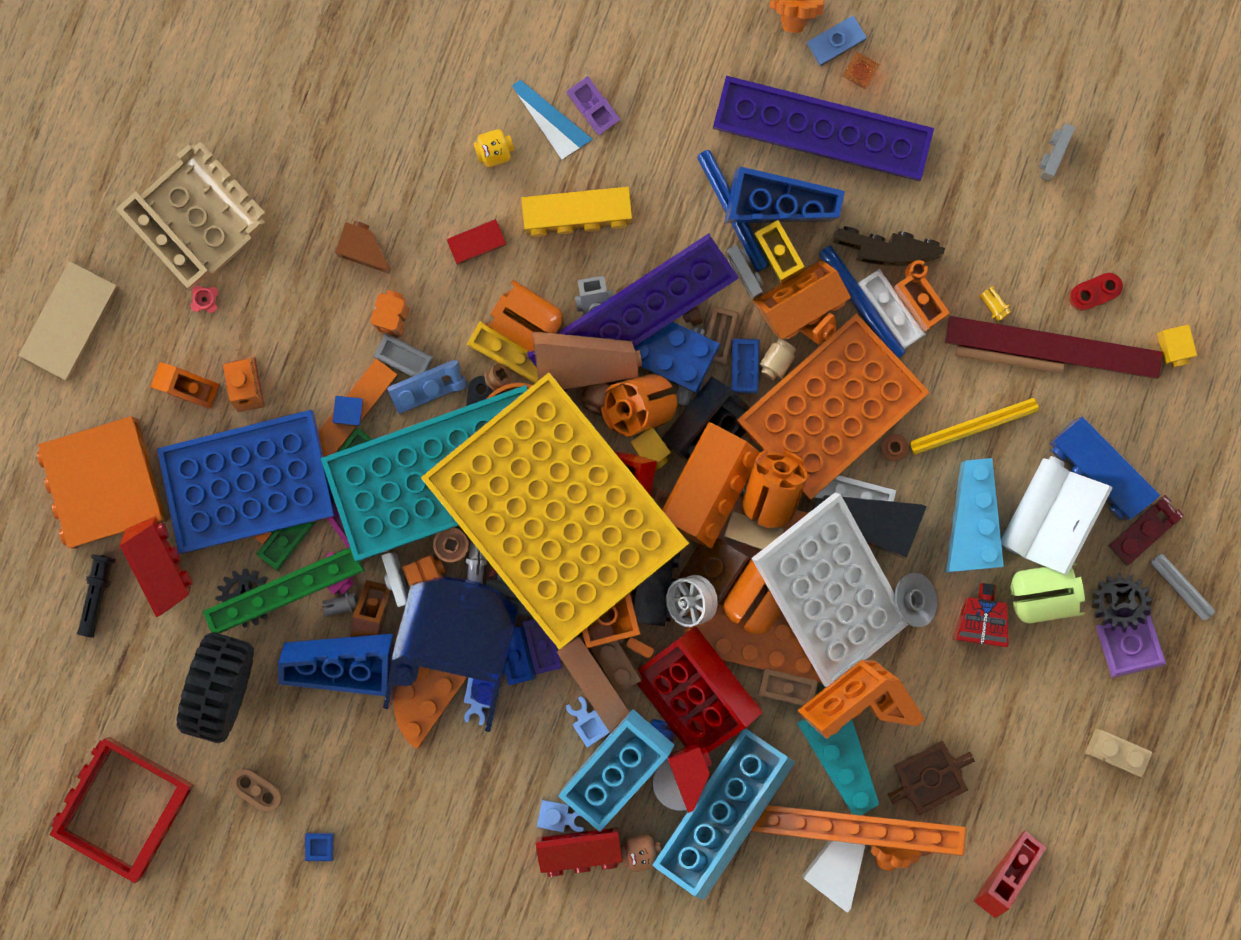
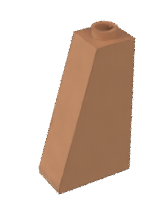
(584, 360)
(594, 683)

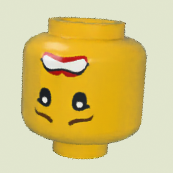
(493, 148)

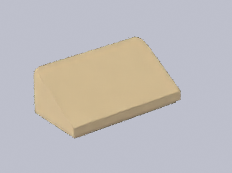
(749, 532)

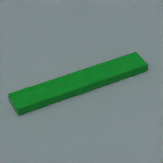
(284, 542)
(282, 591)

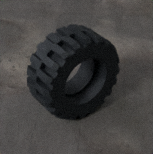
(215, 687)

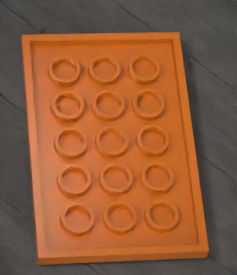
(835, 404)

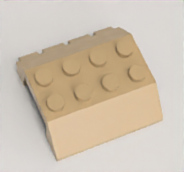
(194, 216)

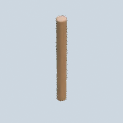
(1009, 359)

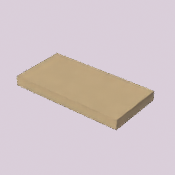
(68, 321)

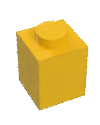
(1177, 345)
(651, 447)

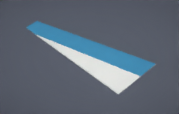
(558, 129)

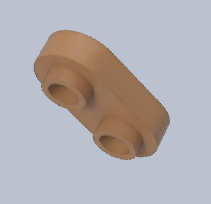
(255, 792)

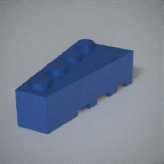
(771, 197)
(338, 664)

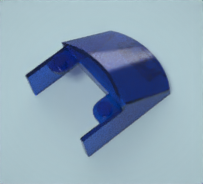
(458, 631)

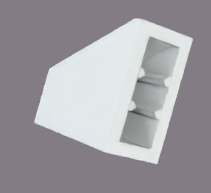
(836, 872)

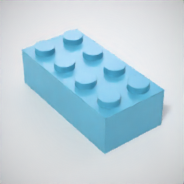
(616, 770)

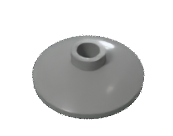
(915, 600)

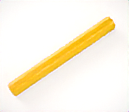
(974, 426)

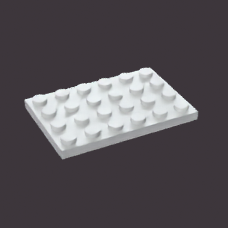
(830, 589)

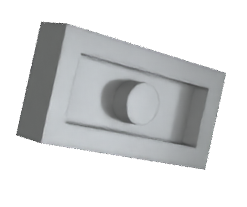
(1051, 161)
(740, 261)

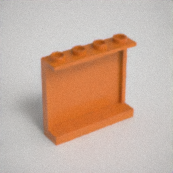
(100, 481)

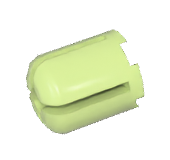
(1049, 606)

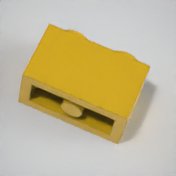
(779, 251)

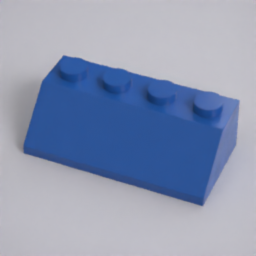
(1099, 461)

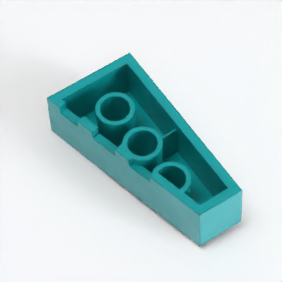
(844, 765)

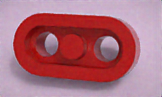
(1096, 290)

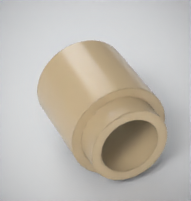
(777, 360)

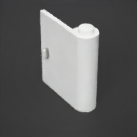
(1055, 516)

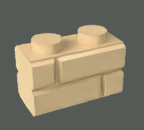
(1118, 752)

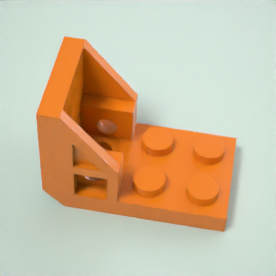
(858, 688)

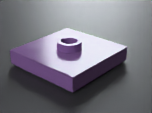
(1131, 650)

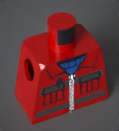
(983, 619)

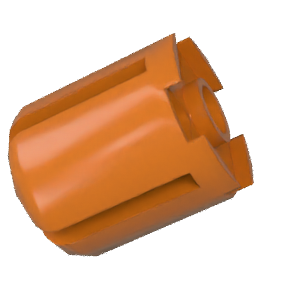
(522, 313)
(636, 396)
(774, 488)
(743, 595)

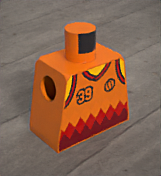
(243, 384)

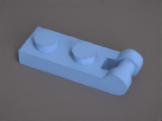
(427, 386)

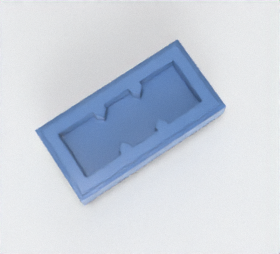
(836, 40)

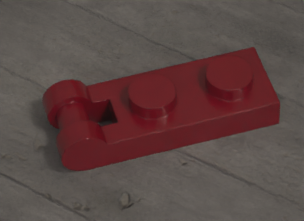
(1145, 531)

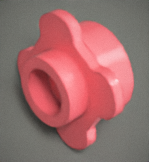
(200, 292)

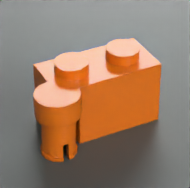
(920, 296)

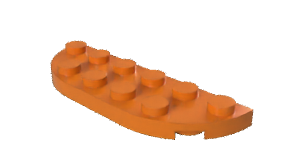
(423, 702)

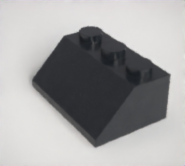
(712, 404)
(651, 595)

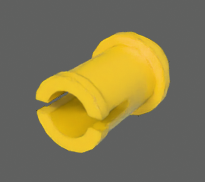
(995, 304)

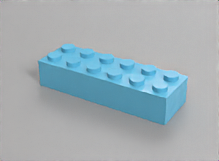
(724, 814)

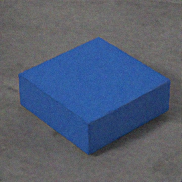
(347, 410)
(319, 846)

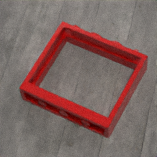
(76, 796)

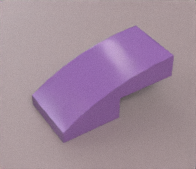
(592, 105)

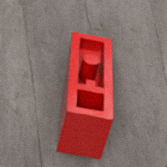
(1010, 875)

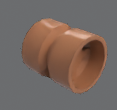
(451, 545)

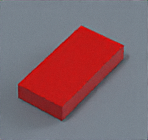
(476, 242)

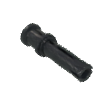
(97, 581)

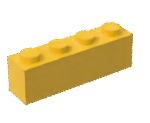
(576, 210)

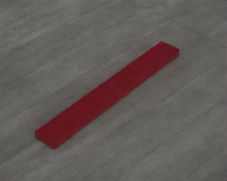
(1054, 347)

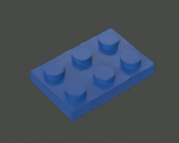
(678, 355)

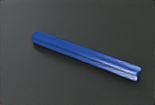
(723, 192)
(862, 302)

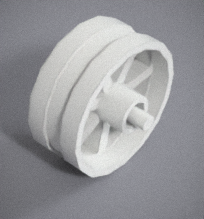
(692, 601)

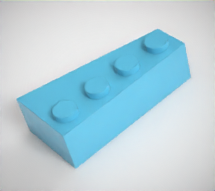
(975, 520)

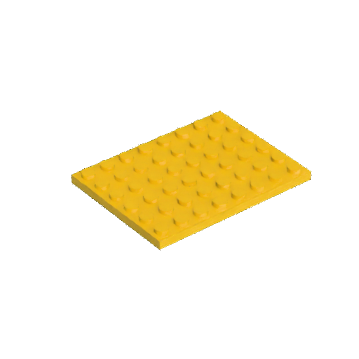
(554, 511)

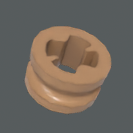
(497, 376)

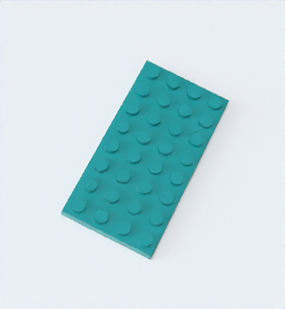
(381, 483)

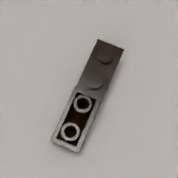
(898, 252)

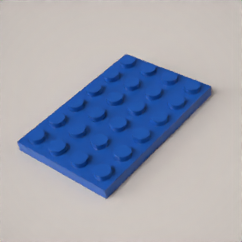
(246, 482)

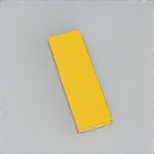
(502, 351)

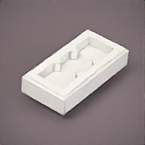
(395, 578)

